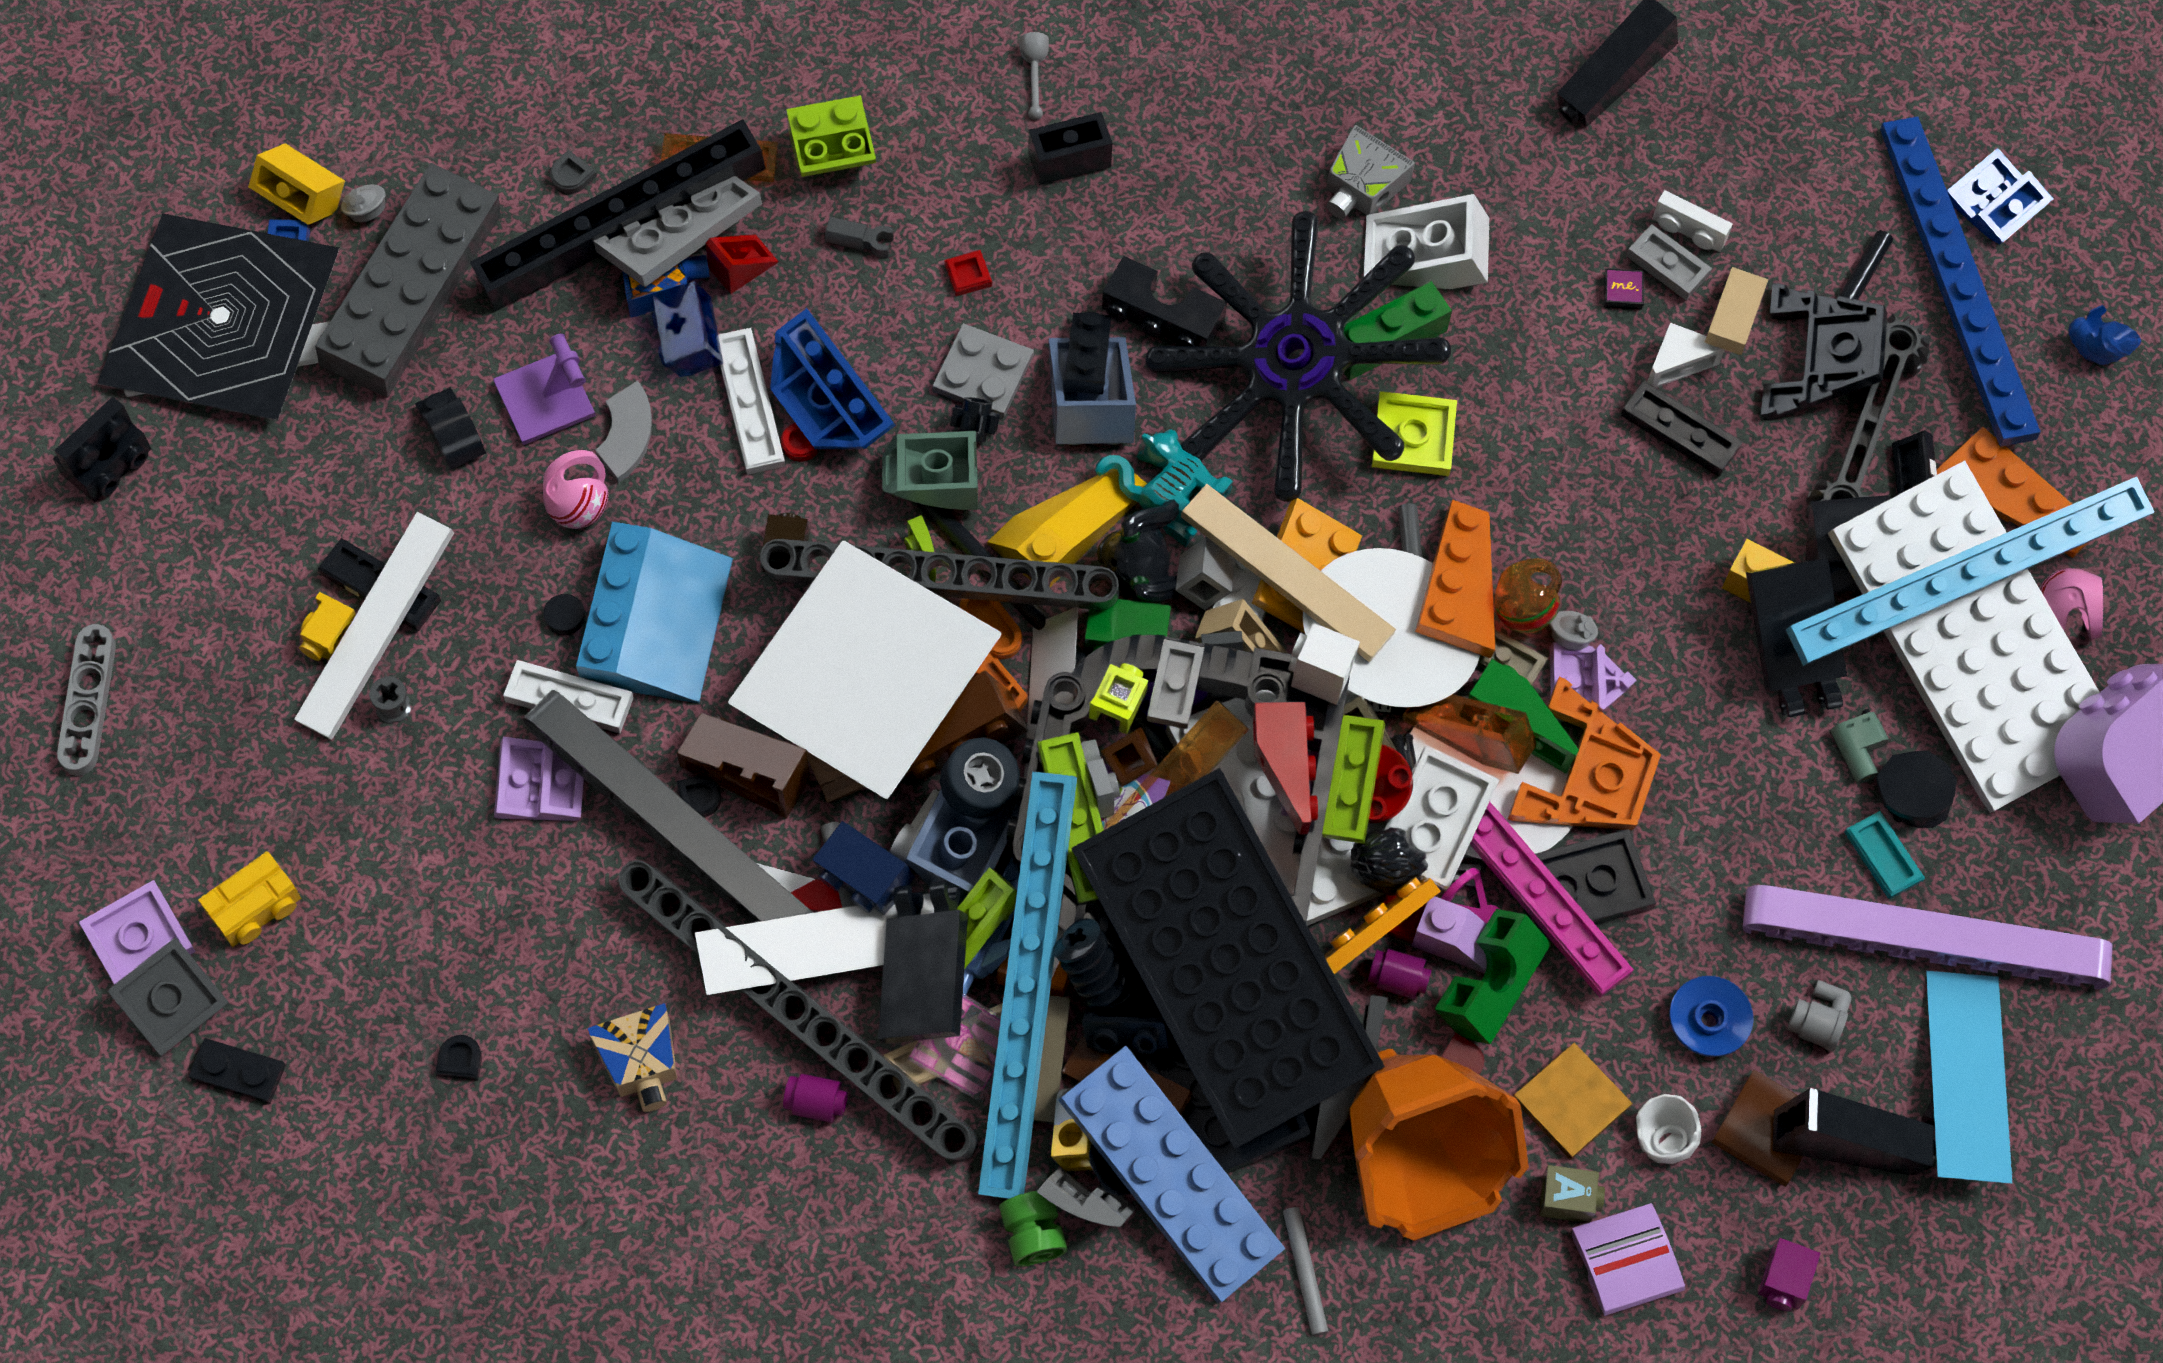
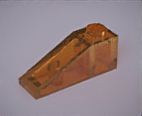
(1477, 729)

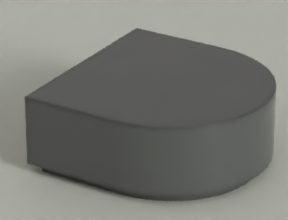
(571, 173)

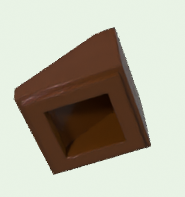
(1130, 757)

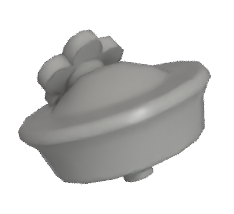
(364, 203)
(1573, 630)

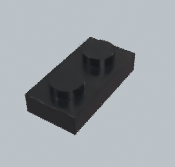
(237, 1071)

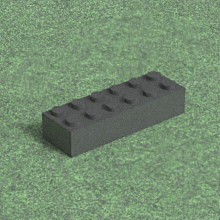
(408, 280)

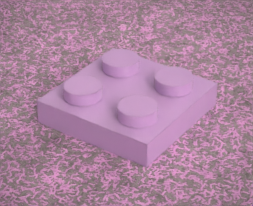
(133, 930)

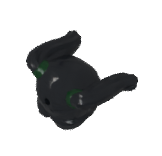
(1141, 555)

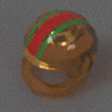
(1524, 603)

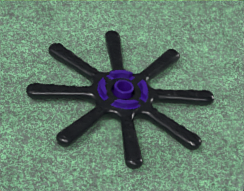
(1311, 375)

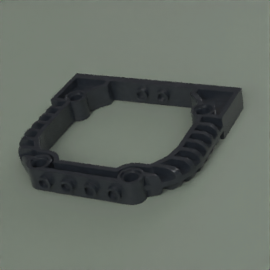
(1221, 672)

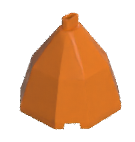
(1433, 1144)

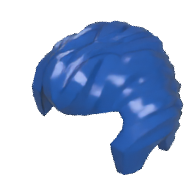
(2100, 340)

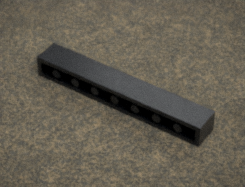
(568, 238)

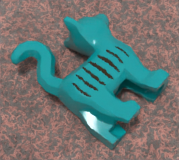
(1180, 479)

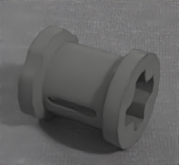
(390, 688)

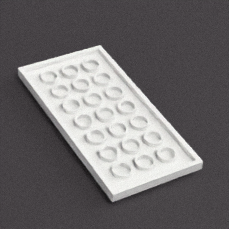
(1986, 663)

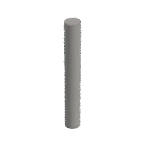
(1305, 1271)

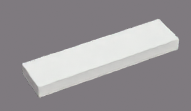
(750, 402)

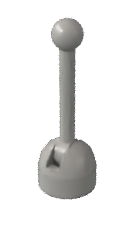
(1034, 49)

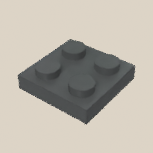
(167, 996)

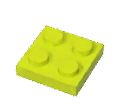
(1425, 428)

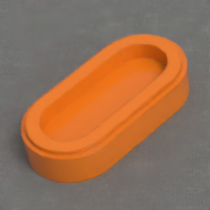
(997, 617)

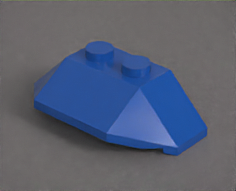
(823, 389)

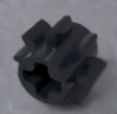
(975, 416)

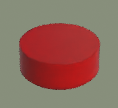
(796, 445)

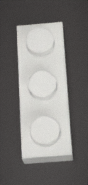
(599, 702)

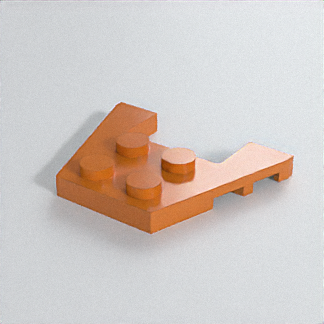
(1605, 779)

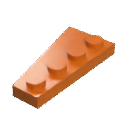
(2008, 482)
(1460, 585)

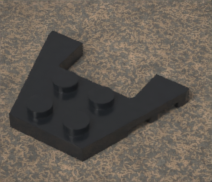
(1841, 350)

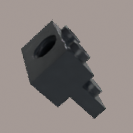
(102, 434)

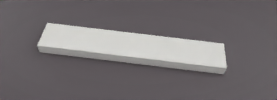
(374, 626)

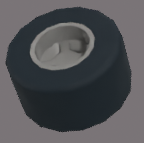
(989, 765)

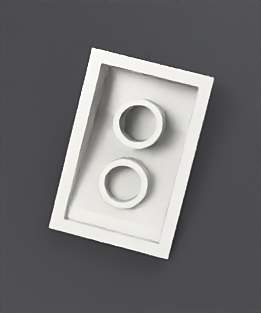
(1446, 239)

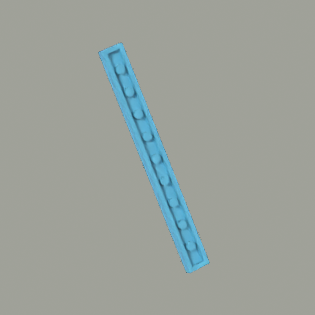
(1969, 571)
(1027, 985)

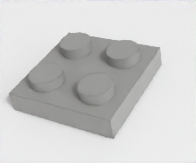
(983, 368)

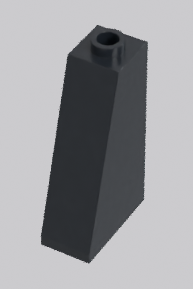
(1619, 62)
(1852, 1134)

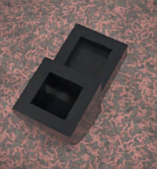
(451, 428)

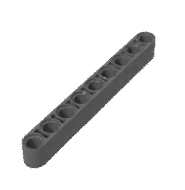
(961, 569)
(660, 811)

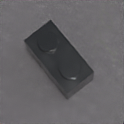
(1070, 148)

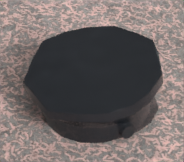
(1917, 788)

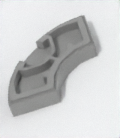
(629, 431)

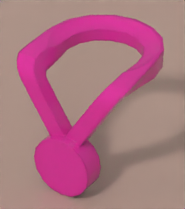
(1486, 910)

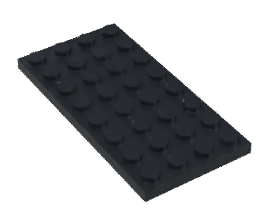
(1227, 958)

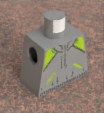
(1366, 174)

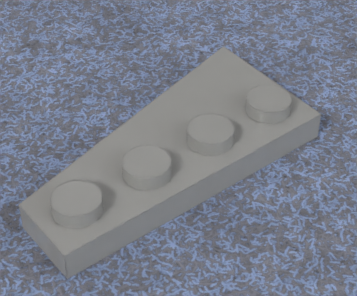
(662, 243)

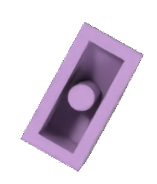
(1451, 934)

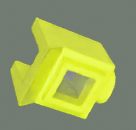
(1120, 695)

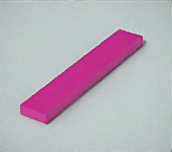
(1549, 903)

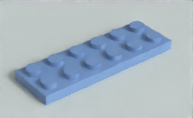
(1171, 1174)

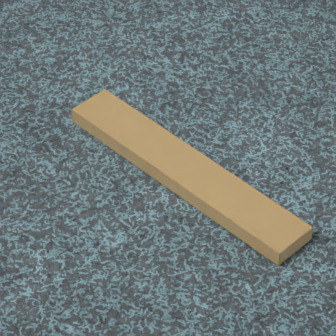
(1286, 571)

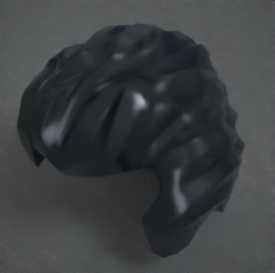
(1386, 860)

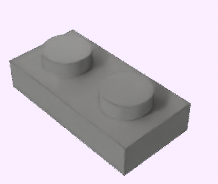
(1668, 262)
(1175, 684)

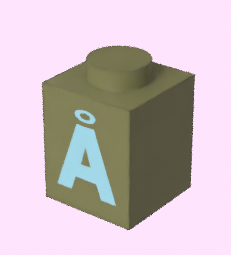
(1571, 1194)

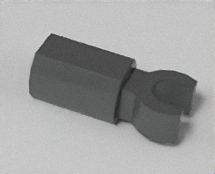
(858, 236)

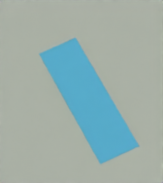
(1968, 1077)

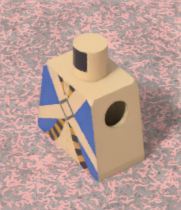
(638, 1054)

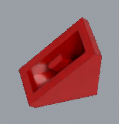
(738, 259)

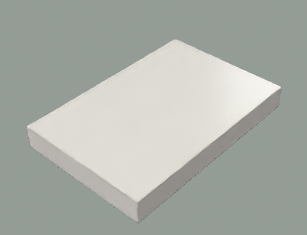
(1444, 811)

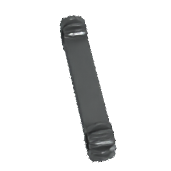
(1871, 417)

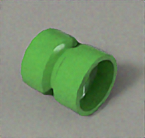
(1033, 1229)

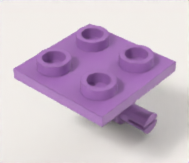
(546, 393)

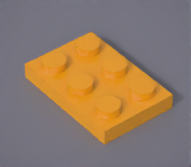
(1318, 541)

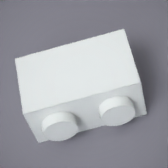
(1323, 662)

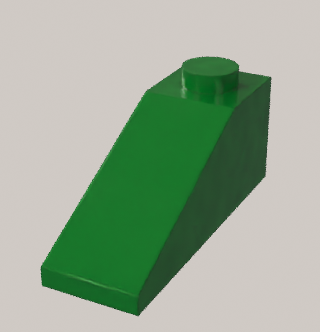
(1506, 688)

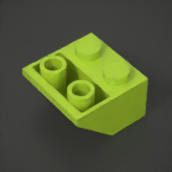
(830, 136)

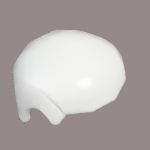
(1668, 1115)

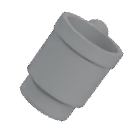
(1819, 1022)

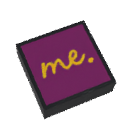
(1623, 289)

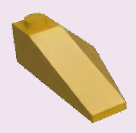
(1065, 524)

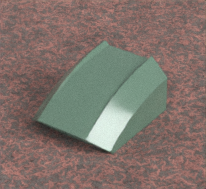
(933, 469)

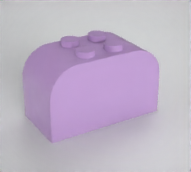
(2115, 748)

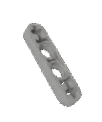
(80, 699)

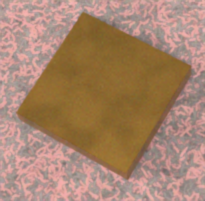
(1572, 1101)

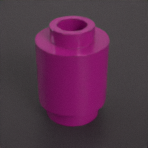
(1399, 973)
(815, 1097)

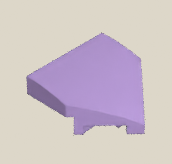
(1591, 674)

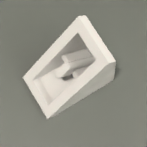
(1682, 355)

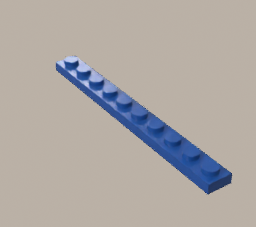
(1960, 283)

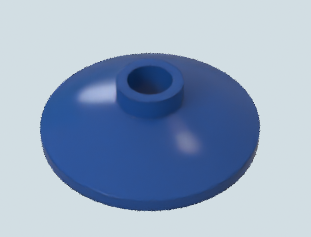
(1713, 997)

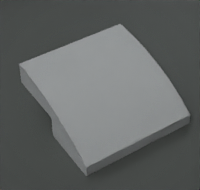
(1093, 1206)

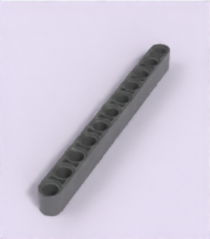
(810, 1024)

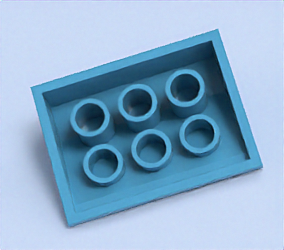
(653, 614)

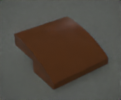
(1749, 1128)

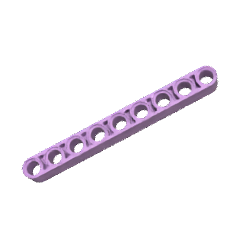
(1928, 934)

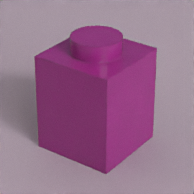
(1788, 1275)

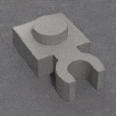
(1104, 784)

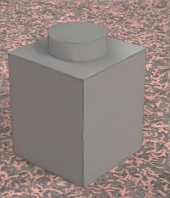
(1205, 573)

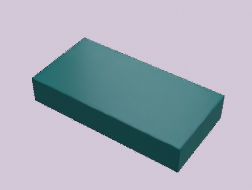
(1884, 855)

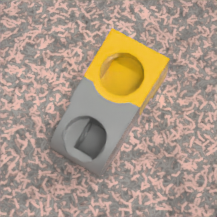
(1069, 1142)

